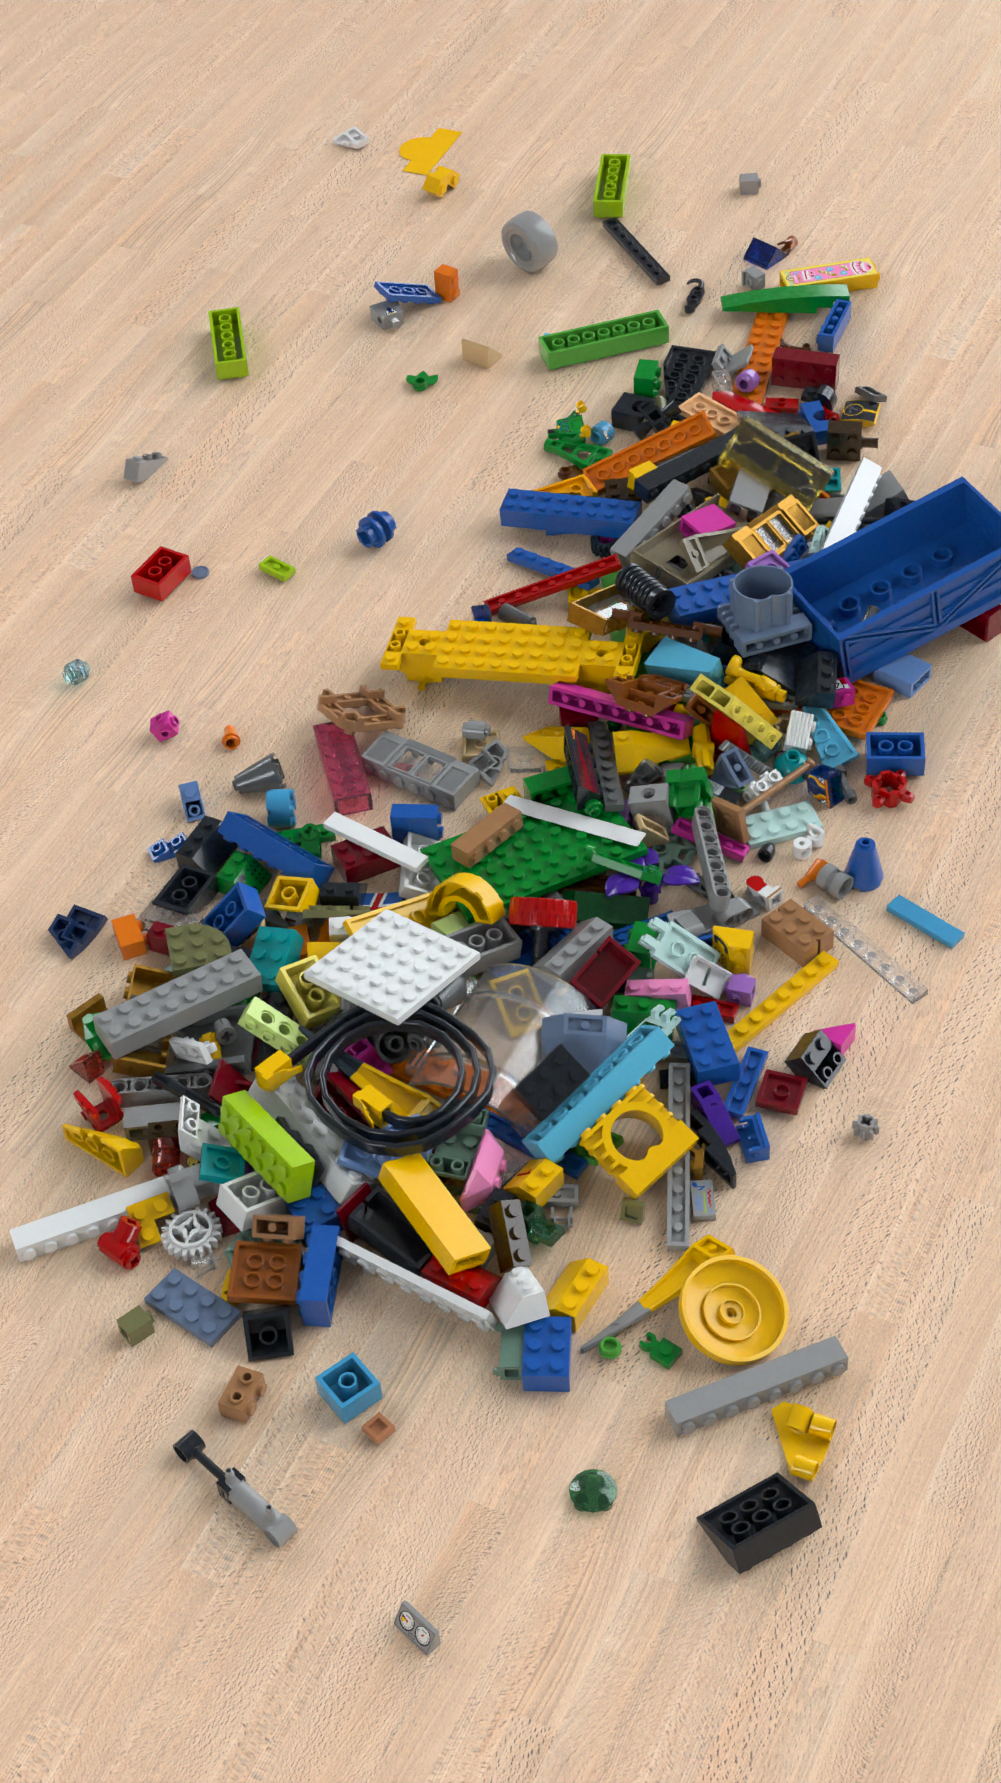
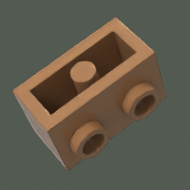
(278, 1226)
(242, 1394)

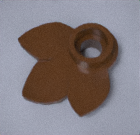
(569, 472)

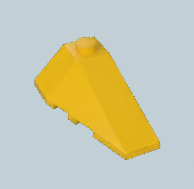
(633, 746)

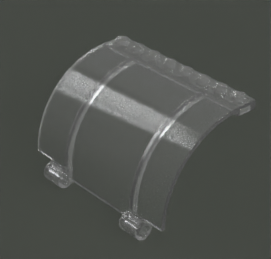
(508, 1016)

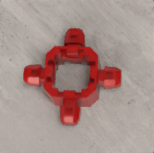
(893, 798)

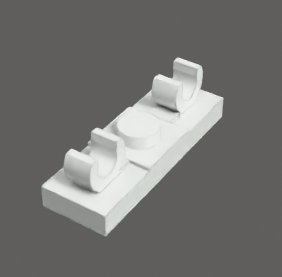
(192, 1050)

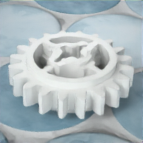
(188, 1229)

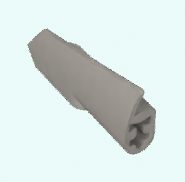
(702, 918)

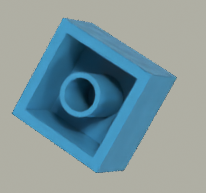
(348, 1387)

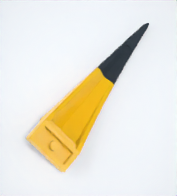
(405, 1098)

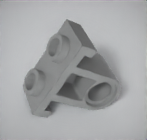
(181, 1187)

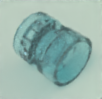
(762, 752)

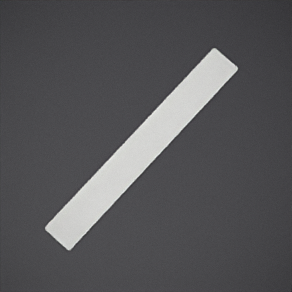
(576, 821)

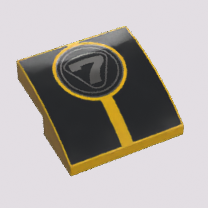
(862, 411)

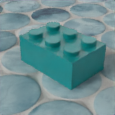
(273, 950)

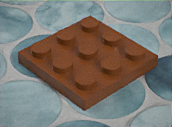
(265, 1273)

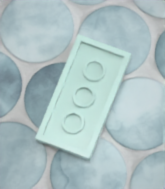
(781, 824)

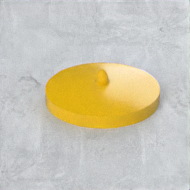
(733, 1310)

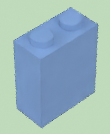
(904, 675)

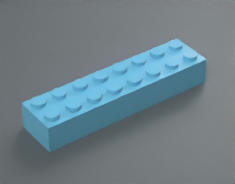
(598, 1093)

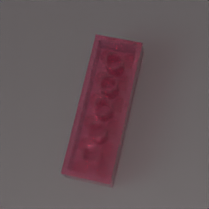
(342, 769)

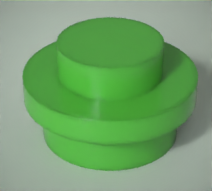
(610, 1348)

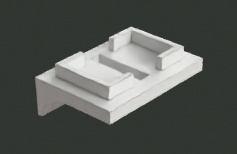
(715, 980)

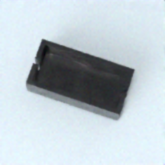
(389, 1231)

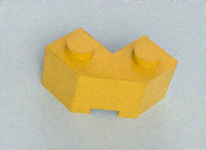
(437, 182)

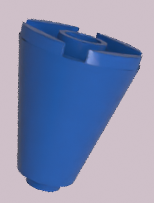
(865, 865)

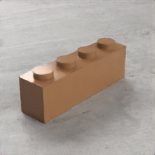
(487, 835)

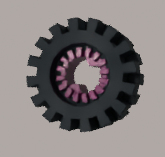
(602, 545)

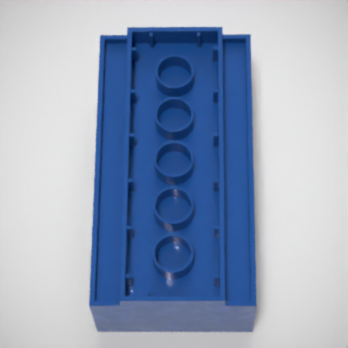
(921, 568)

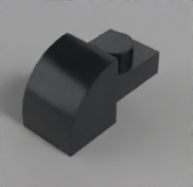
(824, 394)

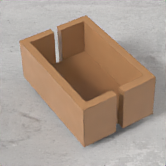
(797, 932)

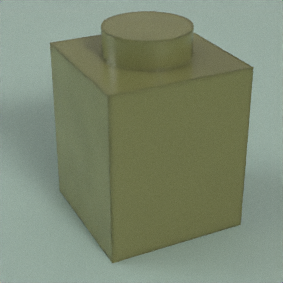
(136, 1325)

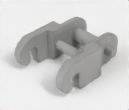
(569, 1218)

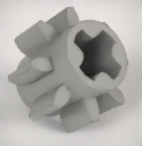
(865, 1127)

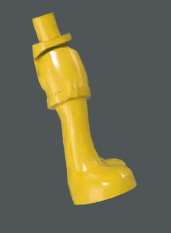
(762, 685)

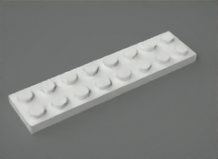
(411, 1282)

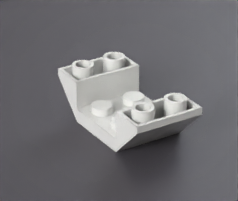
(194, 1131)

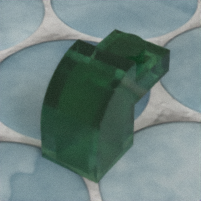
(538, 1227)

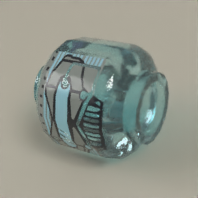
(76, 672)

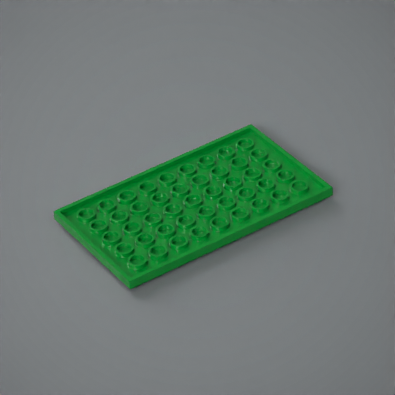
(536, 857)

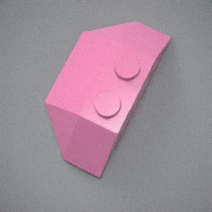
(484, 1173)

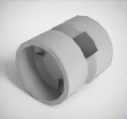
(834, 881)

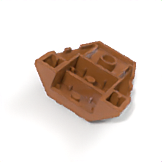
(647, 694)

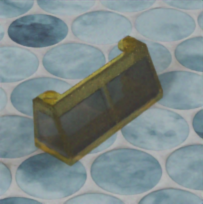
(776, 463)

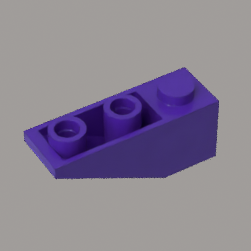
(710, 1105)

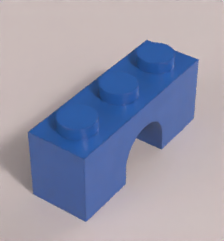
(813, 414)

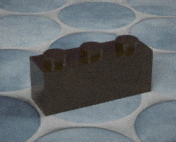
(509, 1235)

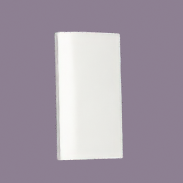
(423, 881)

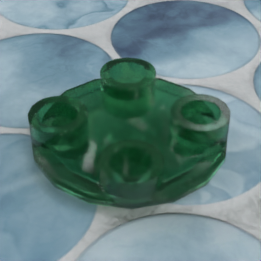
(593, 1491)

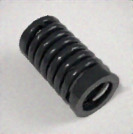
(645, 591)

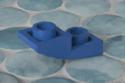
(795, 548)
(165, 850)

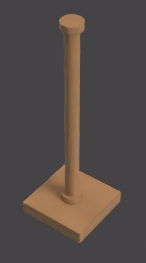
(731, 818)

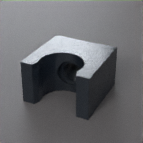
(625, 412)

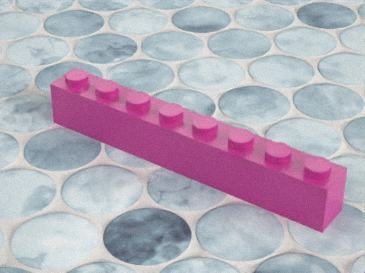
(605, 706)

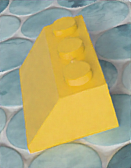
(577, 1290)

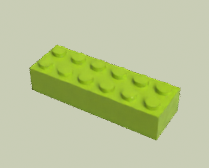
(612, 185)
(228, 343)
(266, 1146)

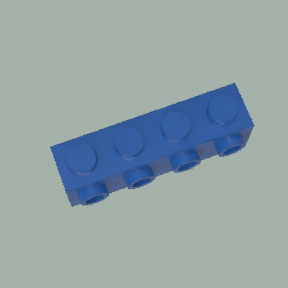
(834, 326)

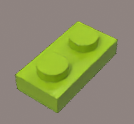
(277, 568)

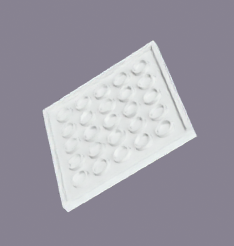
(392, 966)

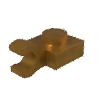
(697, 1165)

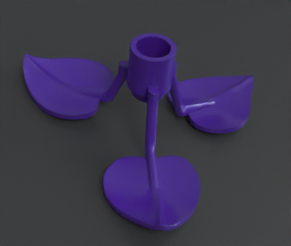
(676, 876)

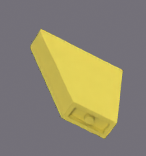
(736, 710)

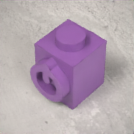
(740, 989)

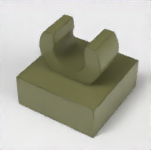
(632, 1210)

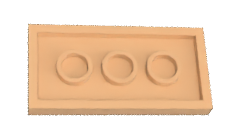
(720, 416)

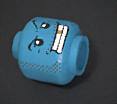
(602, 433)

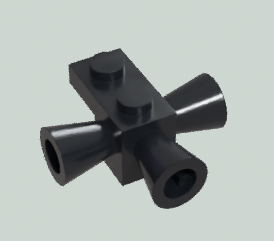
(654, 417)

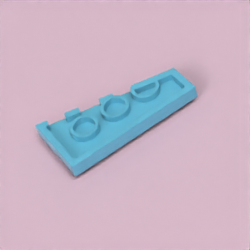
(830, 740)

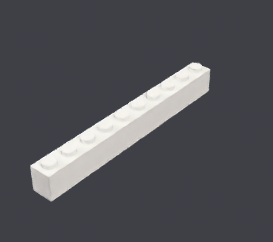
(854, 502)
(92, 1217)

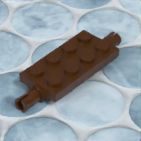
(673, 630)

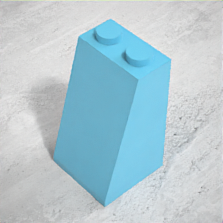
(684, 663)

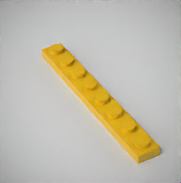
(782, 1000)

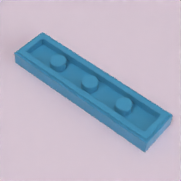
(925, 921)

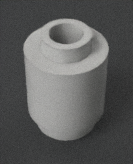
(476, 730)

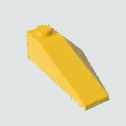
(110, 1149)

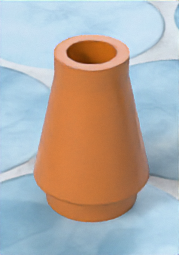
(230, 738)

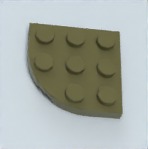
(329, 911)
(195, 946)

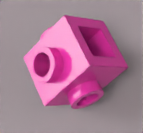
(164, 726)

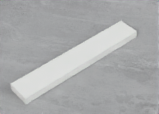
(375, 842)

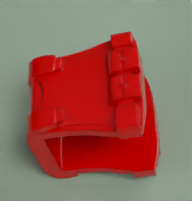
(110, 1106)

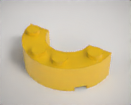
(472, 892)

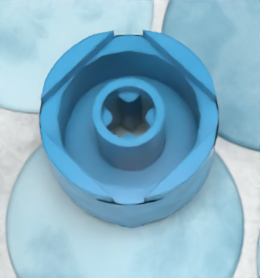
(281, 808)

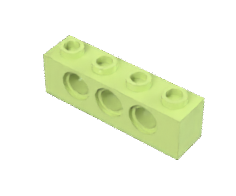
(272, 1027)

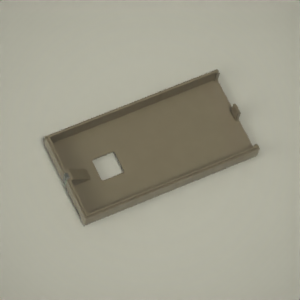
(664, 546)

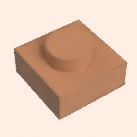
(378, 1428)

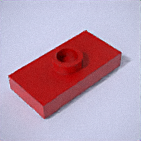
(782, 404)

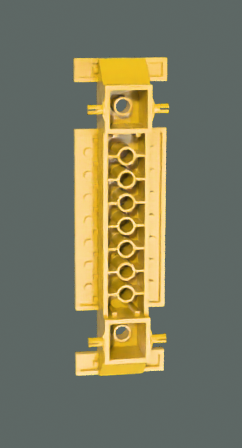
(510, 653)

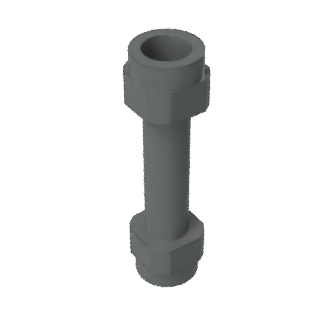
(849, 794)

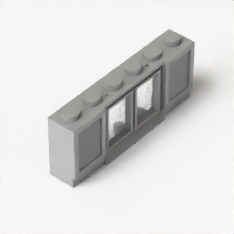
(420, 769)

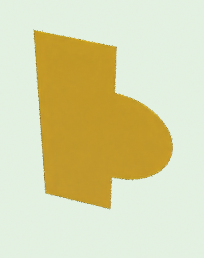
(427, 151)

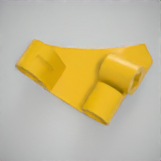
(803, 1437)

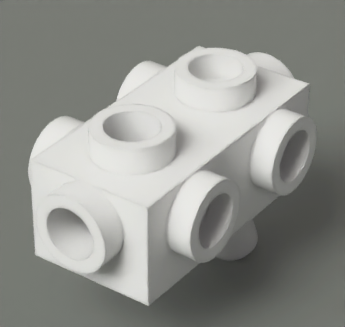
(765, 781)

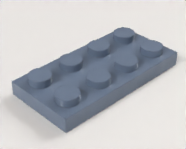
(193, 1307)

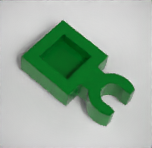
(662, 1352)

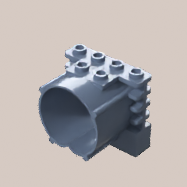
(763, 611)

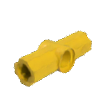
(703, 748)

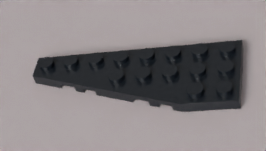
(685, 374)

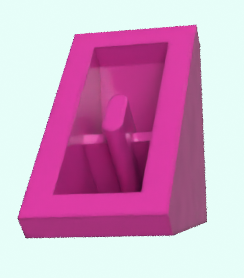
(841, 1036)

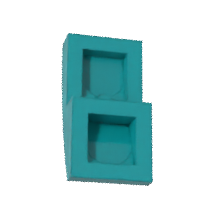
(835, 482)

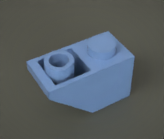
(191, 801)

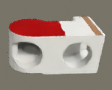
(763, 893)

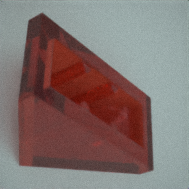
(88, 1066)

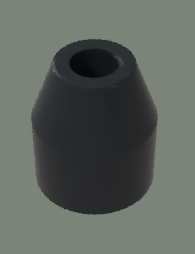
(766, 852)

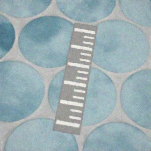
(751, 762)

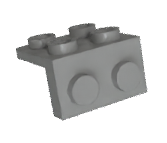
(725, 360)

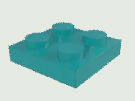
(220, 1164)

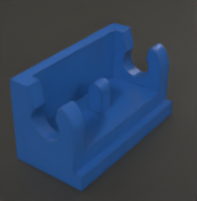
(753, 1139)

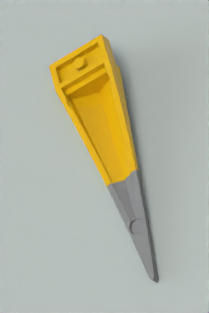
(666, 1288)

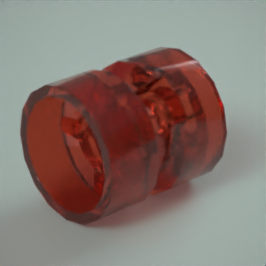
(165, 1155)

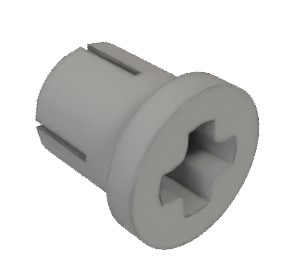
(225, 1028)

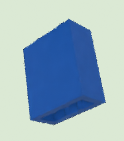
(416, 818)

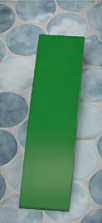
(786, 299)

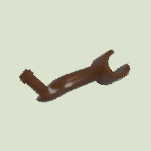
(806, 346)

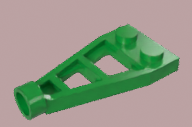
(597, 452)
(639, 871)

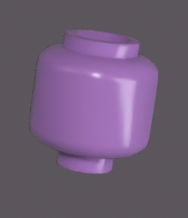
(747, 380)

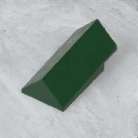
(615, 910)

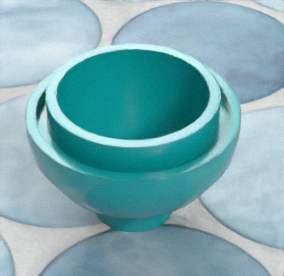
(788, 762)

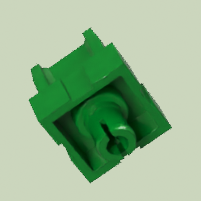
(688, 789)

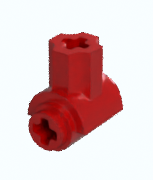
(121, 1244)

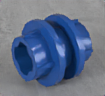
(376, 529)

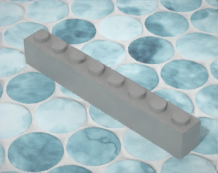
(756, 1386)

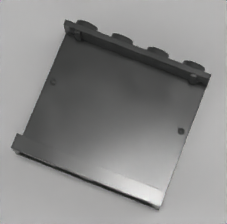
(237, 1054)

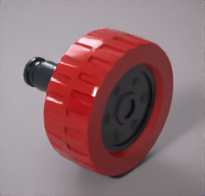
(542, 917)

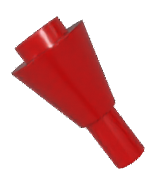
(830, 415)

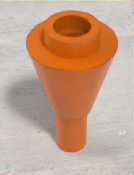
(812, 873)

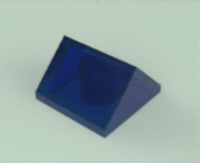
(763, 254)

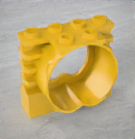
(639, 1175)

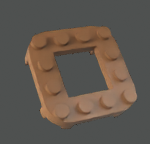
(388, 716)

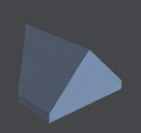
(732, 770)

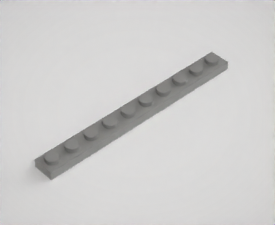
(679, 1174)

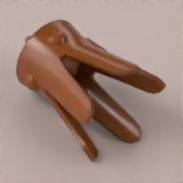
(790, 244)

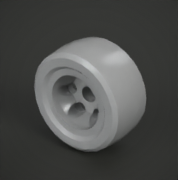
(529, 241)

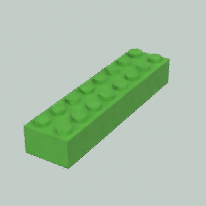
(603, 339)

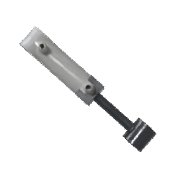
(235, 1490)

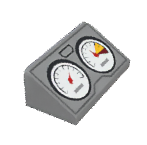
(417, 1628)

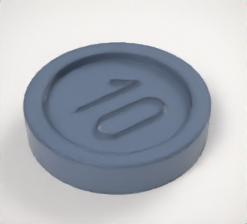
(200, 572)

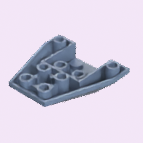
(585, 1036)

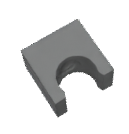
(652, 800)

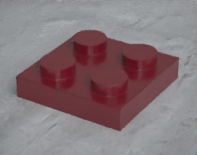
(781, 1092)

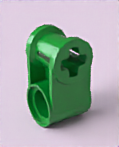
(313, 843)

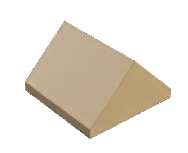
(479, 354)

